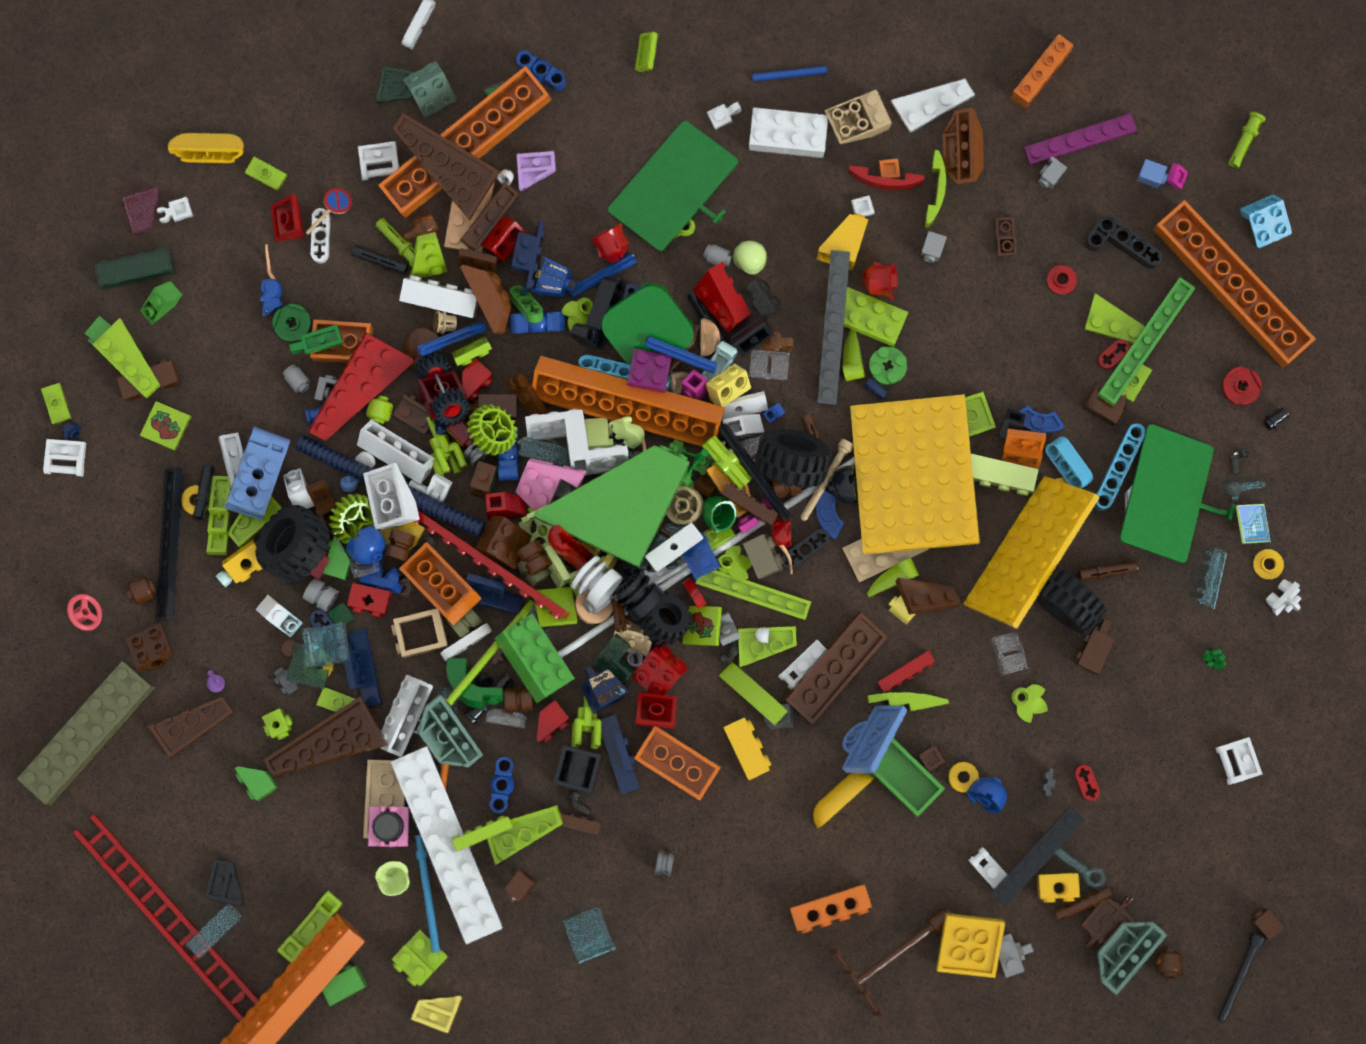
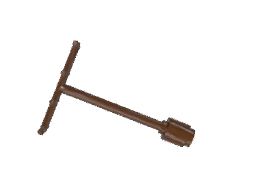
(934, 925)

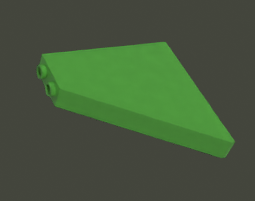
(623, 505)

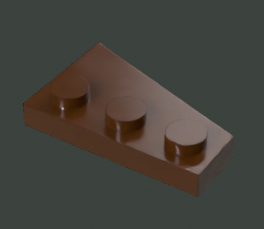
(926, 596)

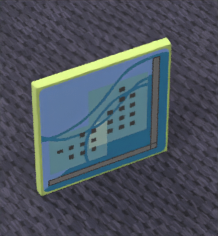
(1253, 523)

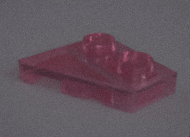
(141, 209)

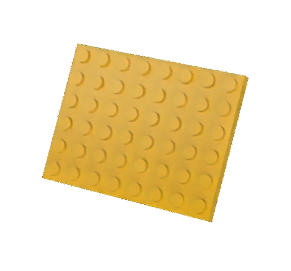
(914, 474)

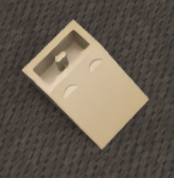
(859, 118)

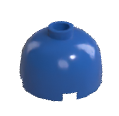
(367, 546)
(989, 793)

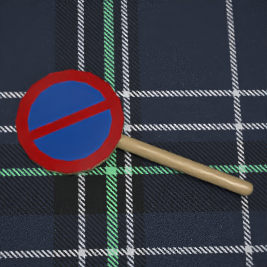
(335, 201)

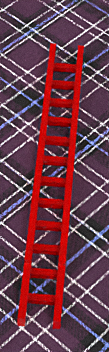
(153, 916)

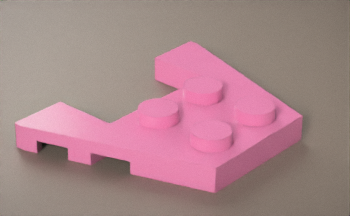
(542, 481)

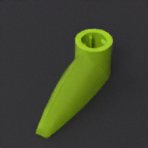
(852, 359)
(903, 569)

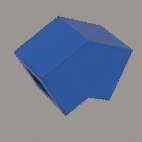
(774, 413)

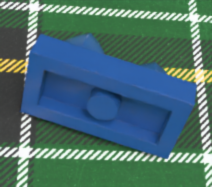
(388, 583)

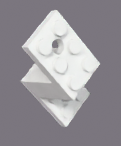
(572, 426)

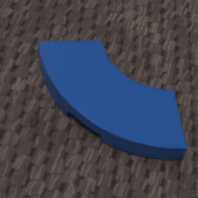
(1041, 422)
(827, 514)

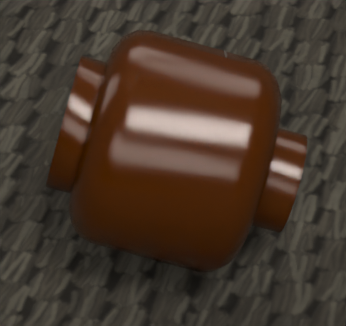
(141, 590)
(1169, 964)

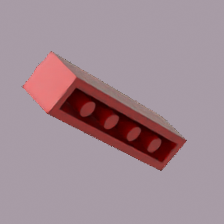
(906, 672)

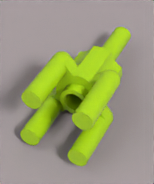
(445, 451)
(586, 723)

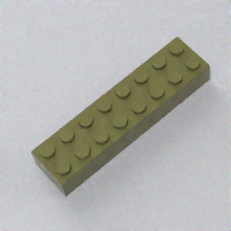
(86, 733)

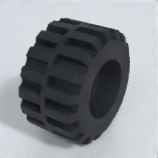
(660, 631)

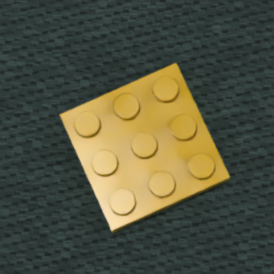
(970, 945)

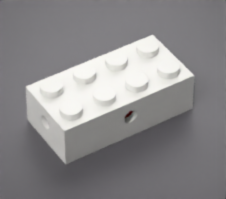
(788, 132)

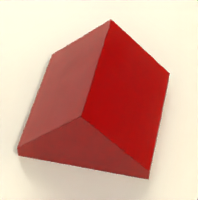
(287, 219)

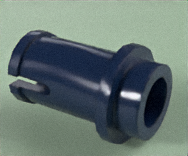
(875, 388)

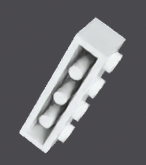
(439, 297)
(394, 449)
(405, 714)

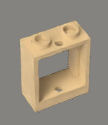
(439, 628)

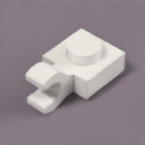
(721, 116)

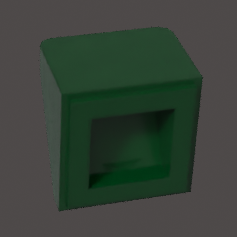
(341, 614)

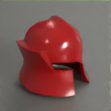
(611, 243)
(880, 279)

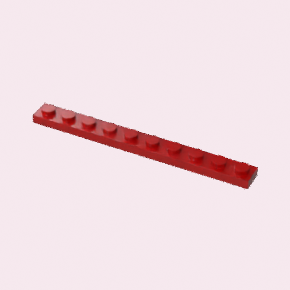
(493, 567)

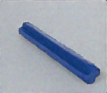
(608, 271)
(451, 338)
(681, 354)

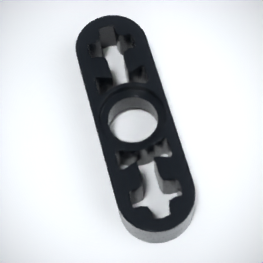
(813, 536)

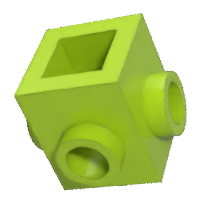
(271, 721)

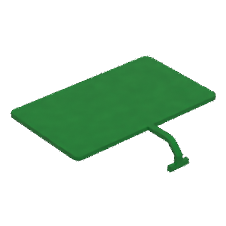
(673, 186)
(1168, 494)

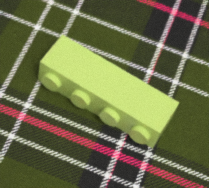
(1003, 474)

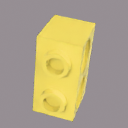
(728, 385)

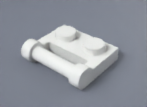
(378, 154)
(64, 451)
(1245, 760)

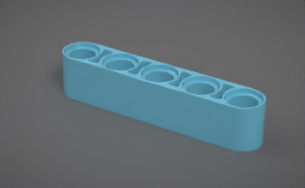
(608, 367)
(1125, 461)

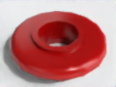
(1060, 288)

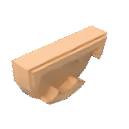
(709, 337)

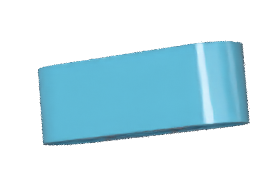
(1069, 462)

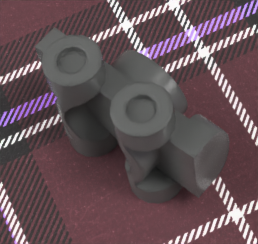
(287, 686)
(1050, 782)

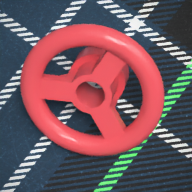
(83, 613)

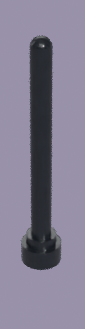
(1255, 943)

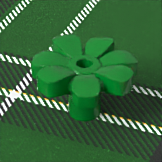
(1214, 659)

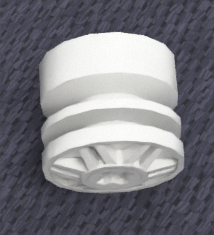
(593, 578)

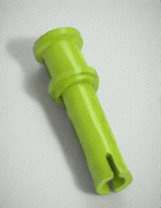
(1249, 132)
(404, 248)

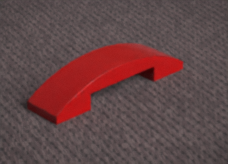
(862, 176)

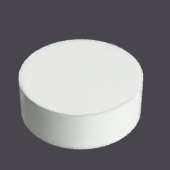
(366, 458)

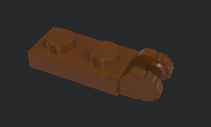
(526, 394)

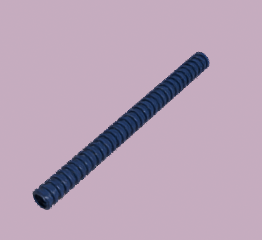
(423, 502)

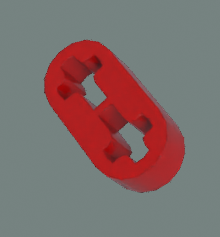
(1110, 351)
(694, 593)
(1091, 781)

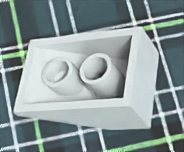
(390, 497)

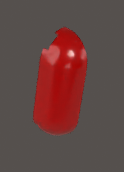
(568, 547)

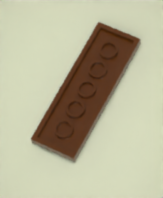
(835, 667)

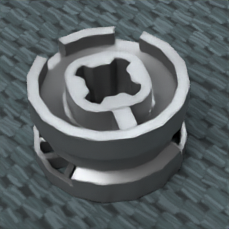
(474, 455)
(664, 863)

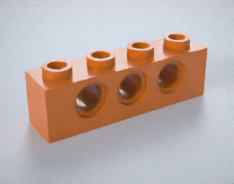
(1042, 71)
(858, 893)

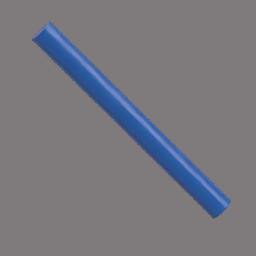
(789, 73)

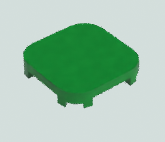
(646, 314)

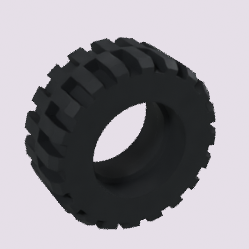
(793, 458)
(292, 543)
(1071, 602)

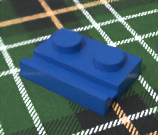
(701, 558)

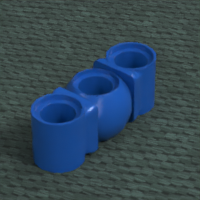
(546, 77)
(551, 322)
(508, 463)
(501, 775)

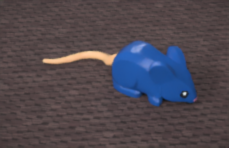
(271, 291)

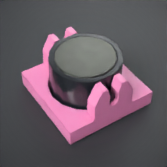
(388, 826)

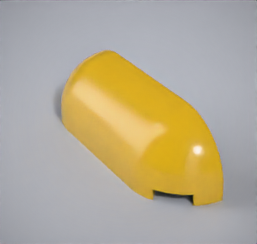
(206, 147)
(840, 796)

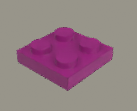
(649, 370)

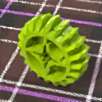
(496, 427)
(351, 510)

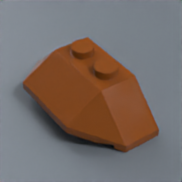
(963, 147)
(490, 296)

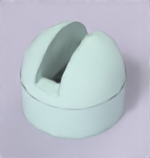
(224, 578)

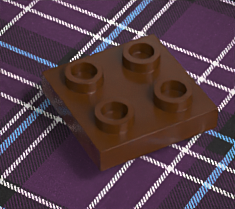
(150, 648)

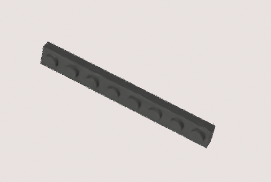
(833, 327)

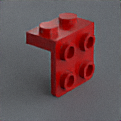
(659, 670)

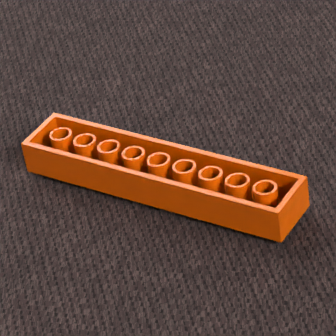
(475, 133)
(1234, 284)
(612, 399)
(298, 984)

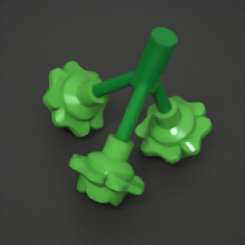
(701, 461)

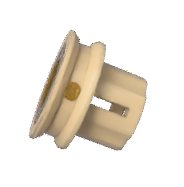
(440, 322)

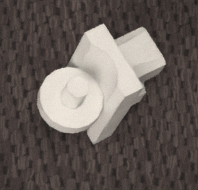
(1290, 591)

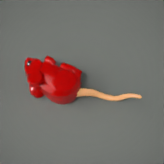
(782, 537)

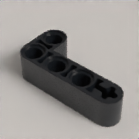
(1125, 246)
(591, 334)

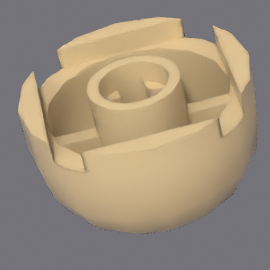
(686, 506)

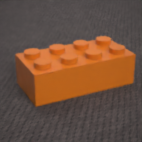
(440, 583)
(677, 763)

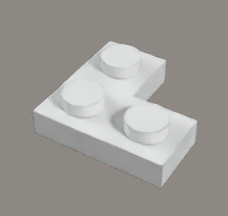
(437, 488)

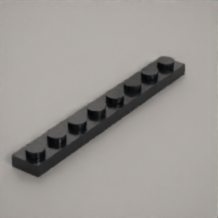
(169, 544)

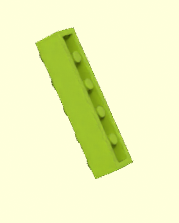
(481, 833)

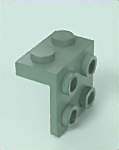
(430, 89)

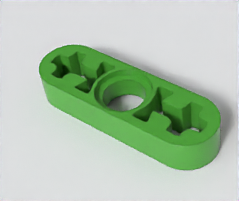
(526, 310)

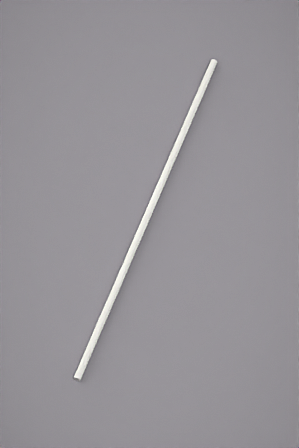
(686, 571)

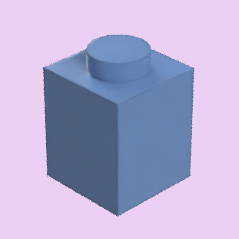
(1152, 174)

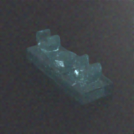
(1212, 578)

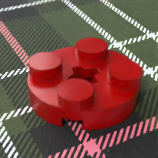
(1242, 375)

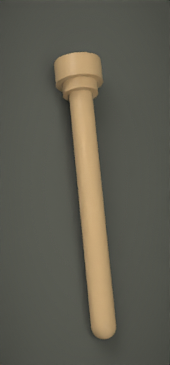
(844, 448)

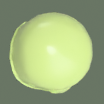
(750, 257)
(392, 878)

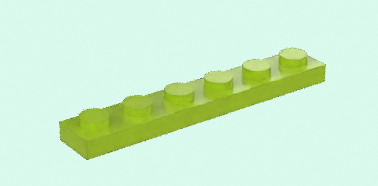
(756, 594)

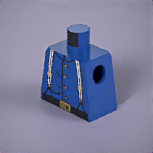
(553, 279)

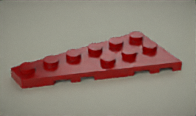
(364, 377)

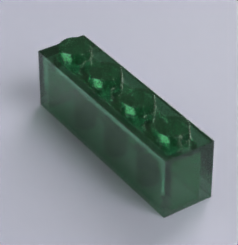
(135, 268)

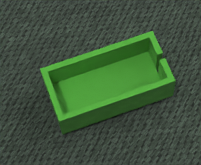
(534, 658)
(907, 779)

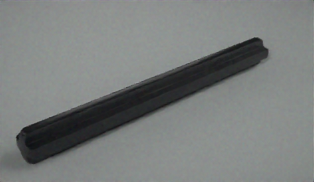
(750, 466)

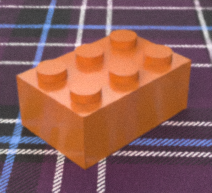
(351, 336)

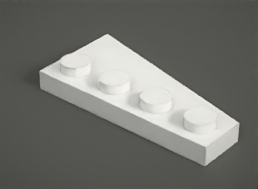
(929, 104)

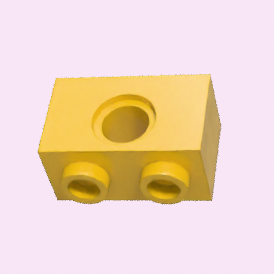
(235, 569)
(1070, 885)

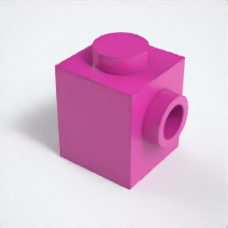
(694, 385)

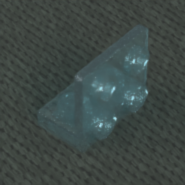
(326, 645)
(588, 935)

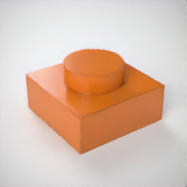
(889, 168)

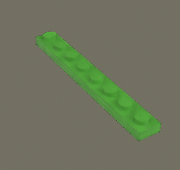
(1146, 341)

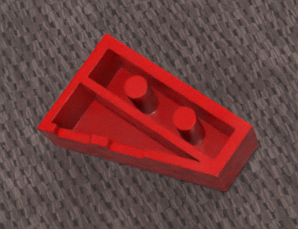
(721, 299)

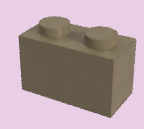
(763, 556)

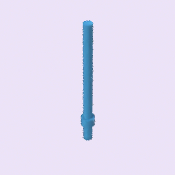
(421, 855)

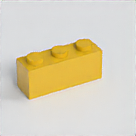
(747, 748)

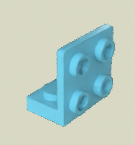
(1267, 220)

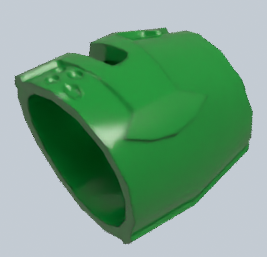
(718, 513)

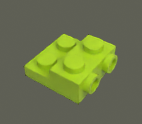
(417, 959)

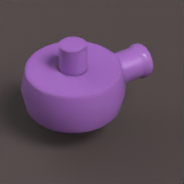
(215, 682)

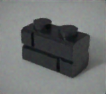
(751, 334)

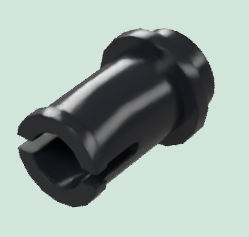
(1275, 419)

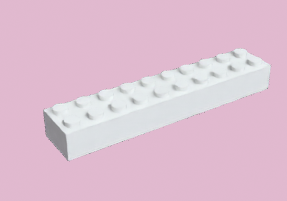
(437, 827)

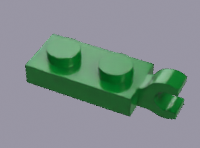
(318, 341)

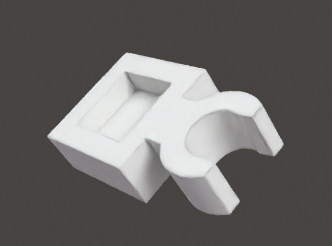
(179, 210)

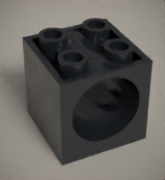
(578, 769)

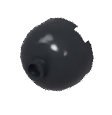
(844, 485)

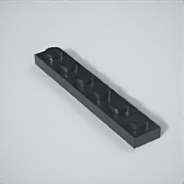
(1037, 856)

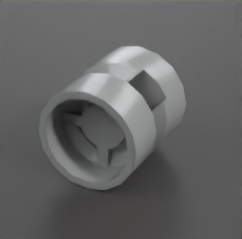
(318, 593)

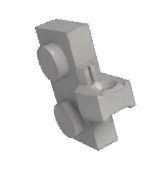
(1011, 955)

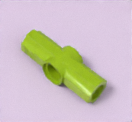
(726, 462)

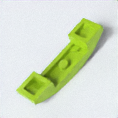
(939, 168)
(310, 926)

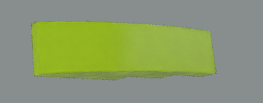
(219, 516)
(753, 693)
(914, 700)

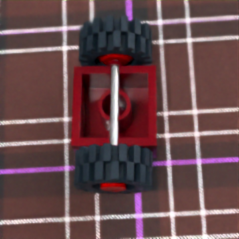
(441, 389)

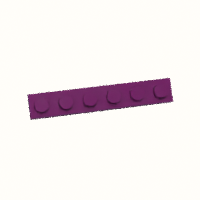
(1080, 139)

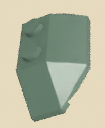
(446, 735)
(1127, 952)

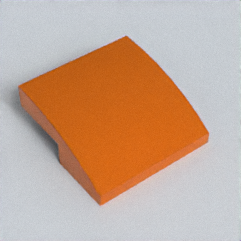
(1023, 447)

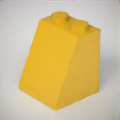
(845, 238)

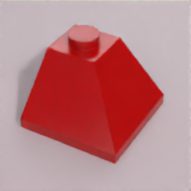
(656, 710)

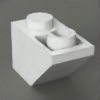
(745, 425)
(297, 489)
(279, 616)

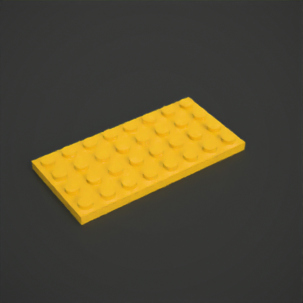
(1031, 551)

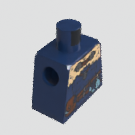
(602, 689)

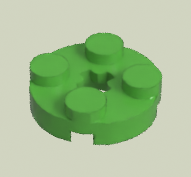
(882, 356)

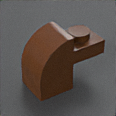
(323, 500)

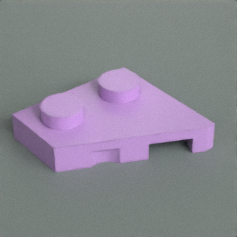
(534, 167)

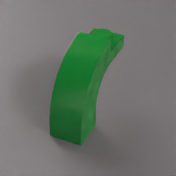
(473, 695)

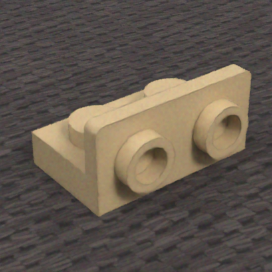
(635, 638)

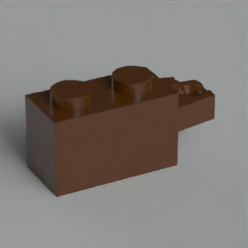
(505, 401)
(1096, 648)

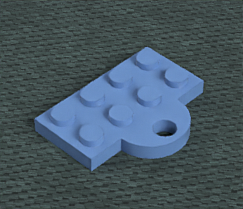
(870, 739)

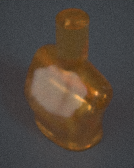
(422, 226)

